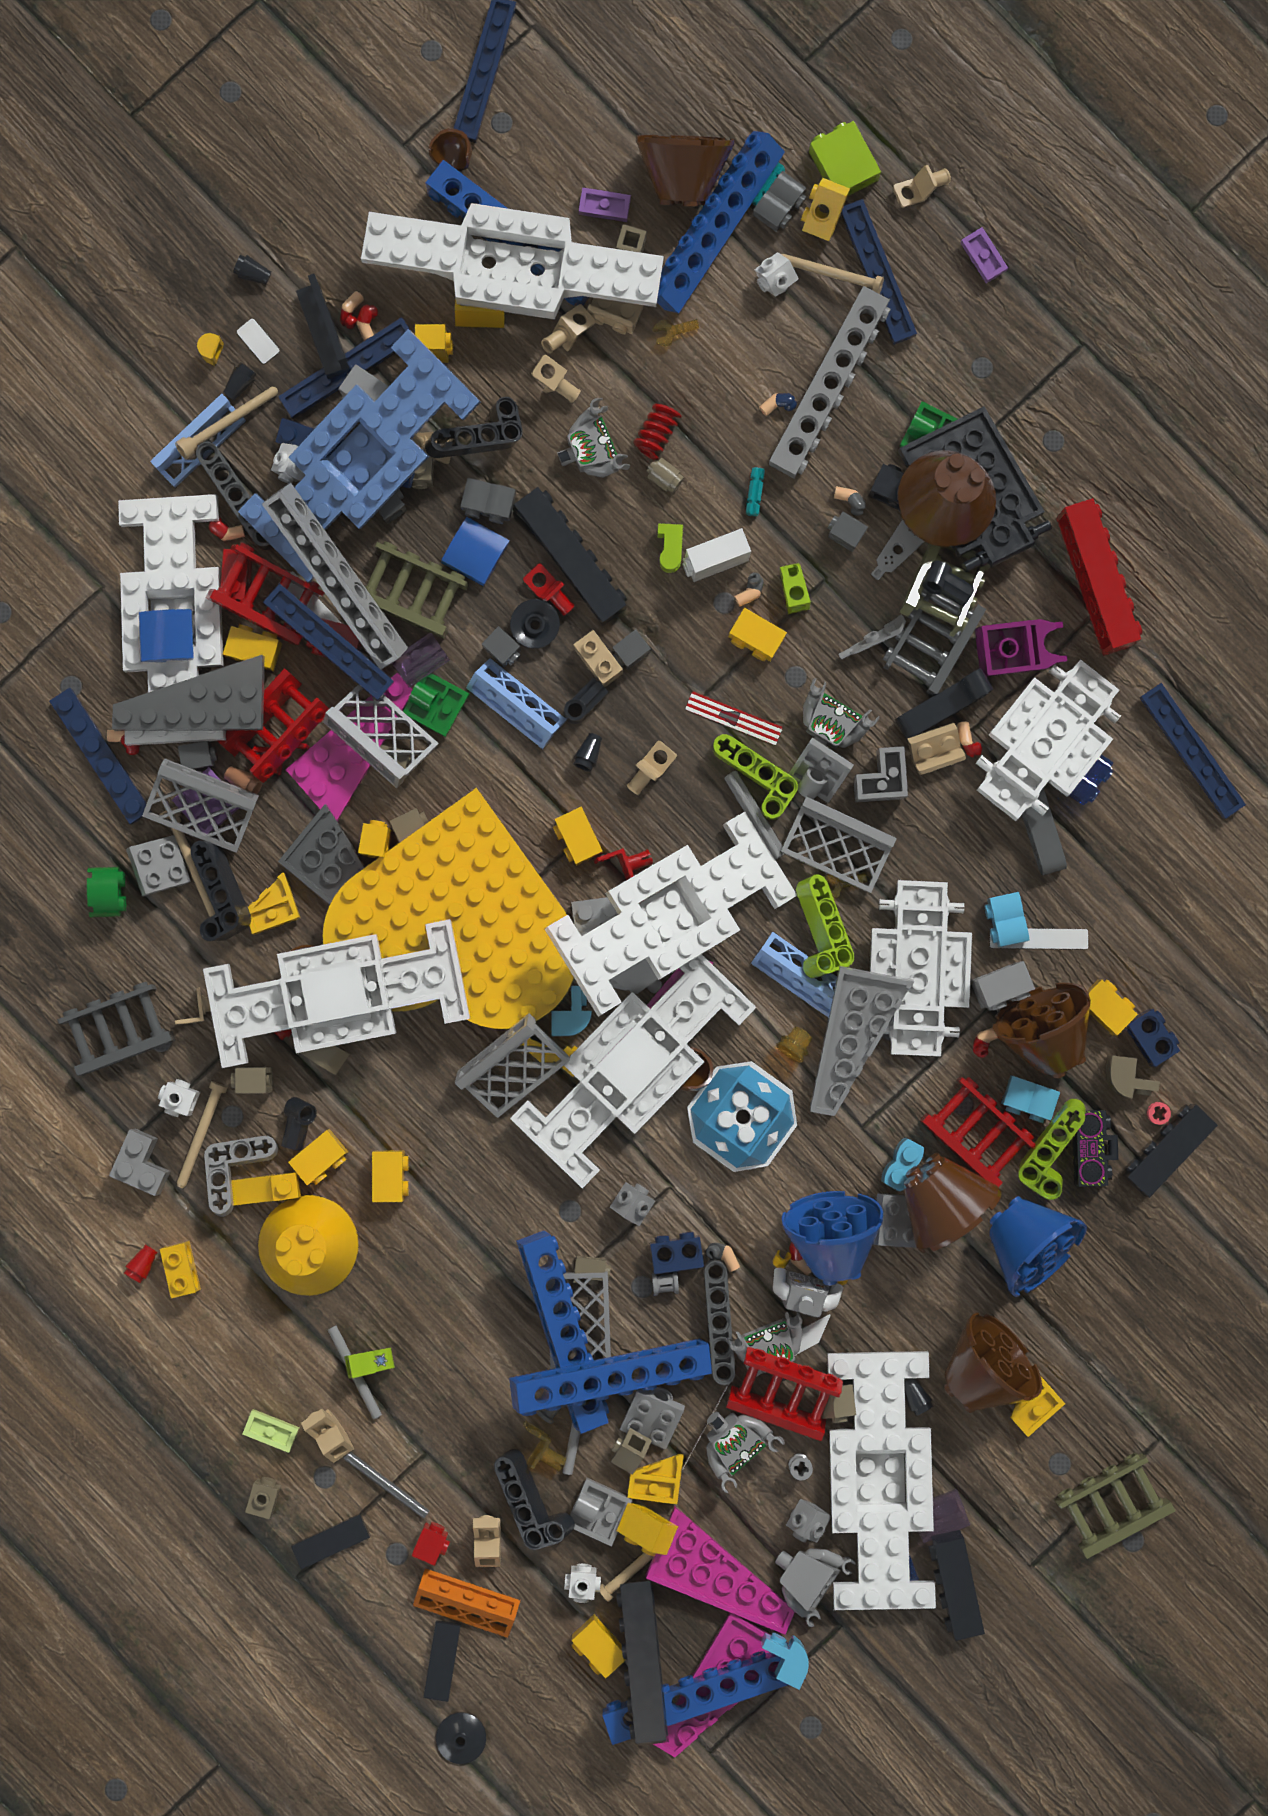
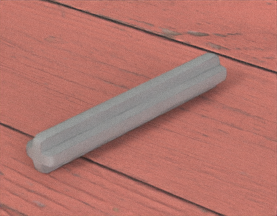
(754, 813)

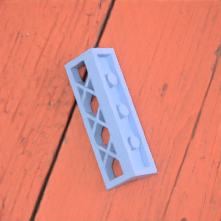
(170, 454)
(513, 706)
(783, 970)

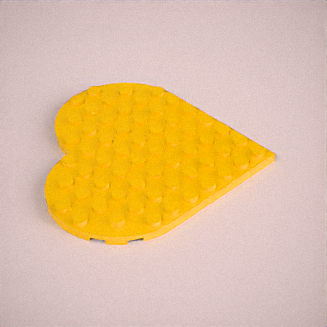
(498, 905)

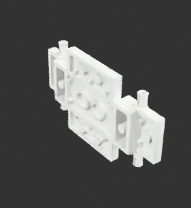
(1048, 739)
(928, 955)

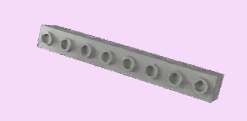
(866, 302)
(335, 576)

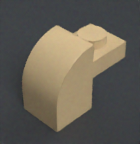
(328, 1434)
(487, 1541)

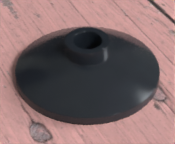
(532, 611)
(461, 1725)

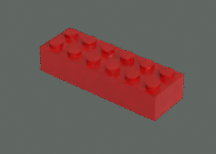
(1099, 577)

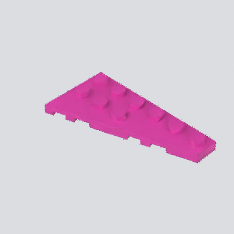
(332, 768)
(712, 1575)
(734, 1640)

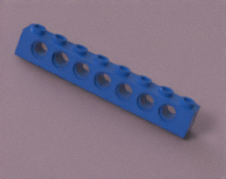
(446, 178)
(717, 219)
(531, 1250)
(525, 1386)
(696, 1705)

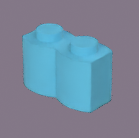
(1007, 920)
(1030, 1098)
(905, 1156)

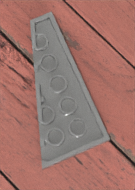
(856, 1022)

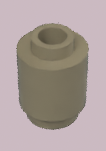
(665, 475)

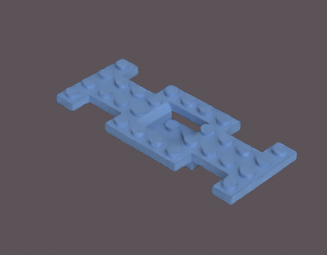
(375, 455)

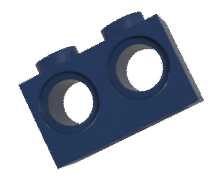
(1147, 1041)
(677, 1260)

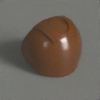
(451, 147)
(701, 1076)

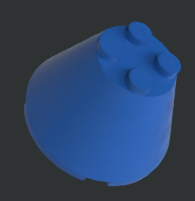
(833, 1233)
(1032, 1243)

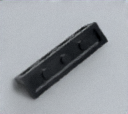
(323, 329)

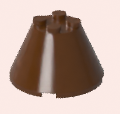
(684, 166)
(946, 498)
(1047, 1027)
(945, 1201)
(990, 1366)

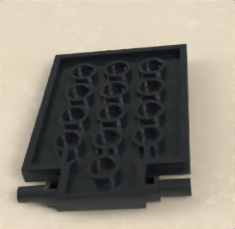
(1015, 500)

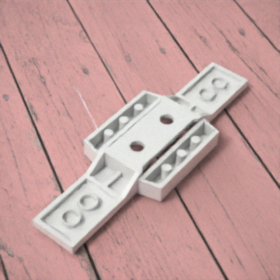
(510, 284)

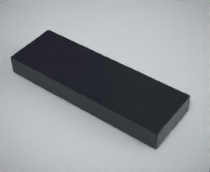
(330, 1541)
(442, 1660)

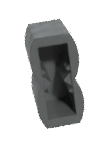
(779, 202)
(488, 500)

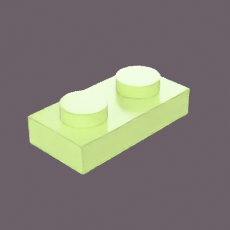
(270, 1430)

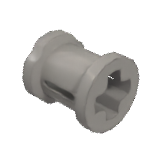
(665, 1283)
(805, 1472)

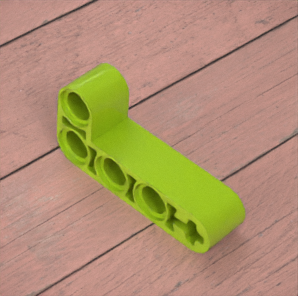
(752, 773)
(816, 896)
(1055, 1144)

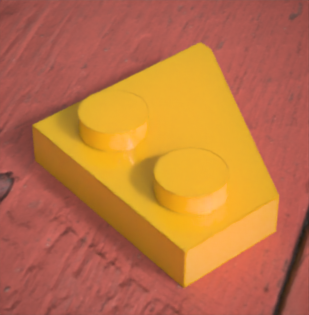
(273, 907)
(1033, 1413)
(657, 1481)

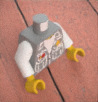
(804, 1292)

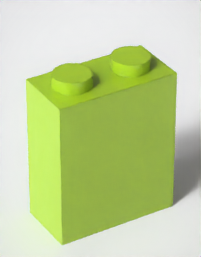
(845, 158)

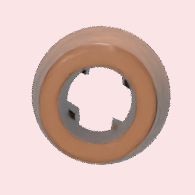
(243, 779)

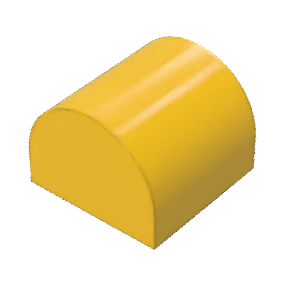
(210, 347)

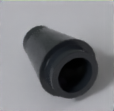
(251, 270)
(239, 381)
(588, 753)
(917, 1397)

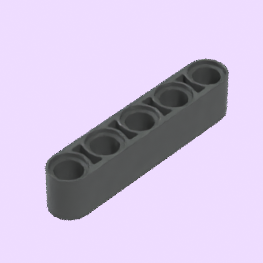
(228, 486)
(1044, 839)
(718, 1334)

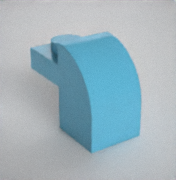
(571, 1022)
(794, 1659)

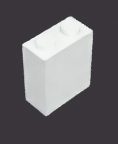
(716, 555)

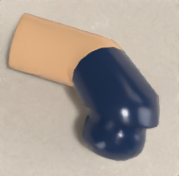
(778, 400)

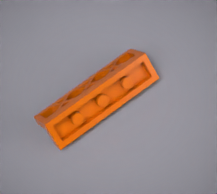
(467, 1600)

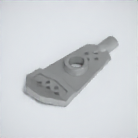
(902, 538)
(890, 630)

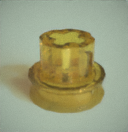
(795, 1044)

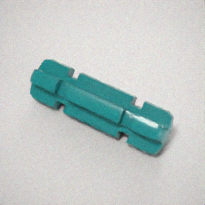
(777, 170)
(755, 491)

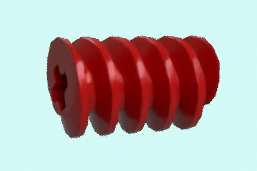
(655, 430)

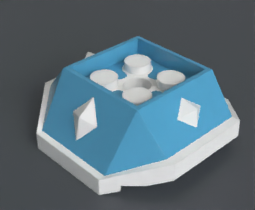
(715, 1110)

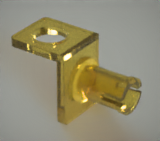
(542, 1452)

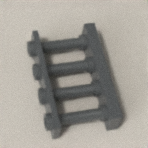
(945, 658)
(134, 1045)

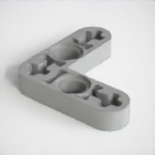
(223, 1167)

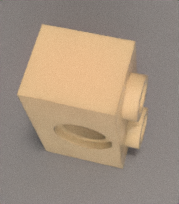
(598, 658)

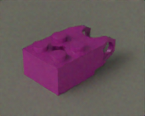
(1024, 643)

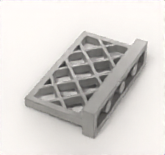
(370, 750)
(202, 785)
(845, 824)
(494, 1055)
(607, 1353)

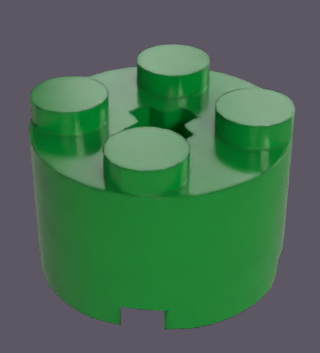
(105, 891)

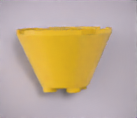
(308, 1245)

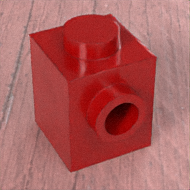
(431, 1543)

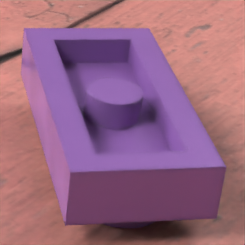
(604, 204)
(984, 255)

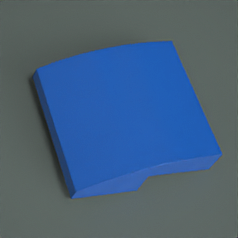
(475, 551)
(166, 635)

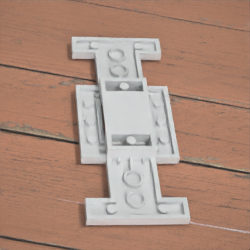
(171, 583)
(675, 921)
(336, 984)
(635, 1073)
(870, 1481)

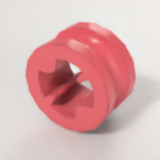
(1166, 1115)

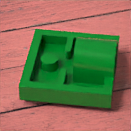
(926, 421)
(435, 704)

